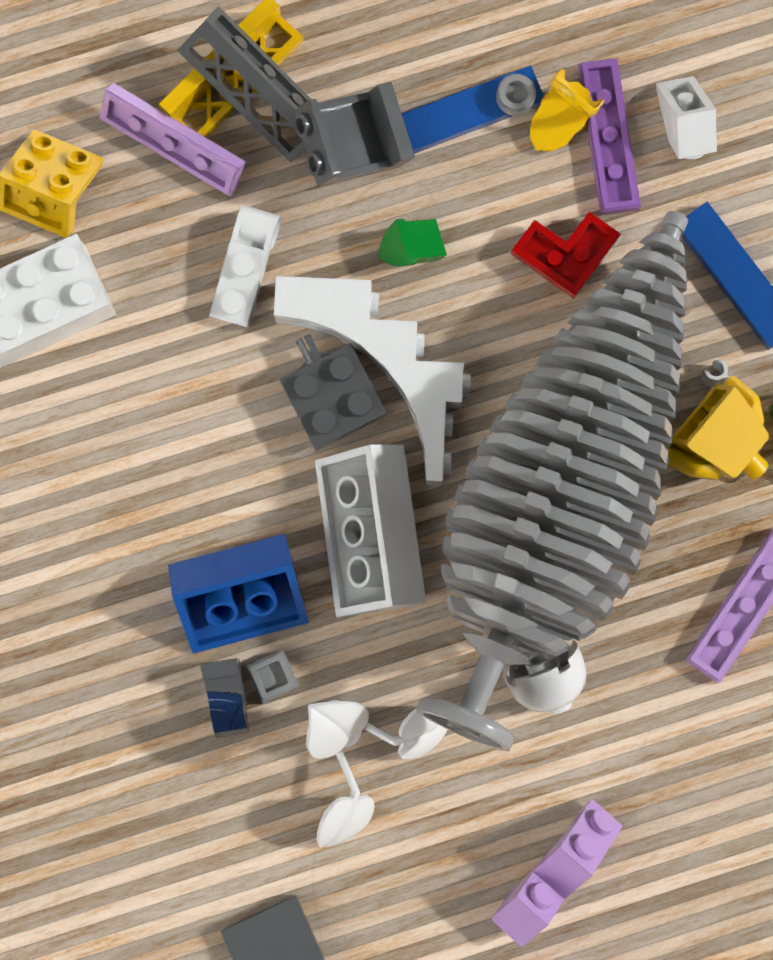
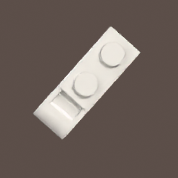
(245, 265)

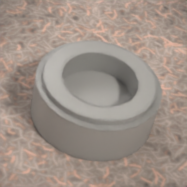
(515, 94)

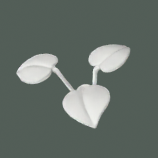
(339, 726)

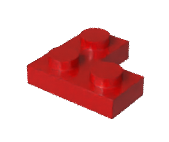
(566, 263)

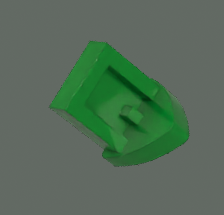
(412, 243)

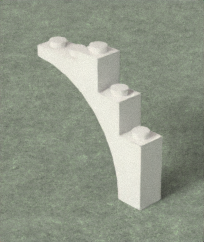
(344, 312)

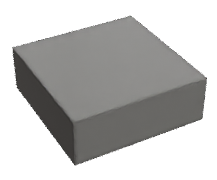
(272, 676)

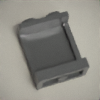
(353, 135)

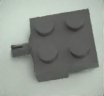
(331, 394)

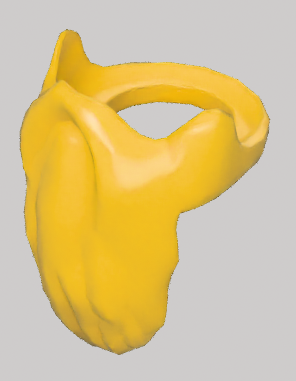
(561, 113)

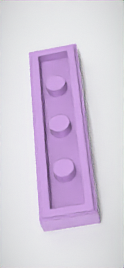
(171, 139)
(736, 616)

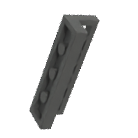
(257, 72)

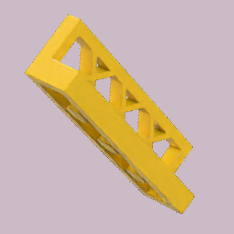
(194, 87)

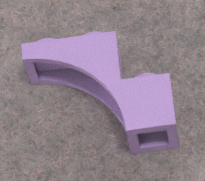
(558, 874)

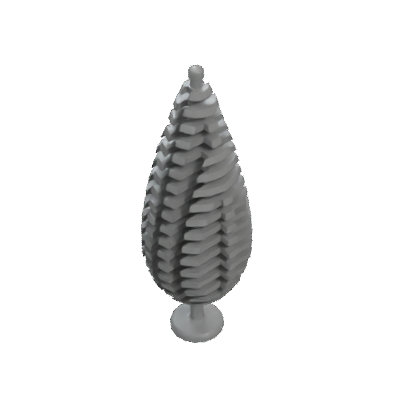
(567, 480)

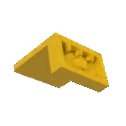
(46, 182)

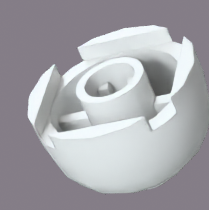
(547, 682)

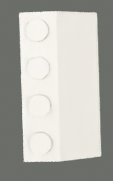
(370, 530)

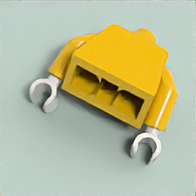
(721, 432)

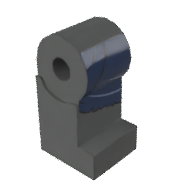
(226, 697)

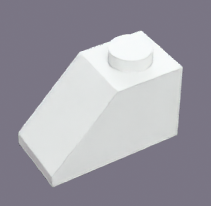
(687, 117)

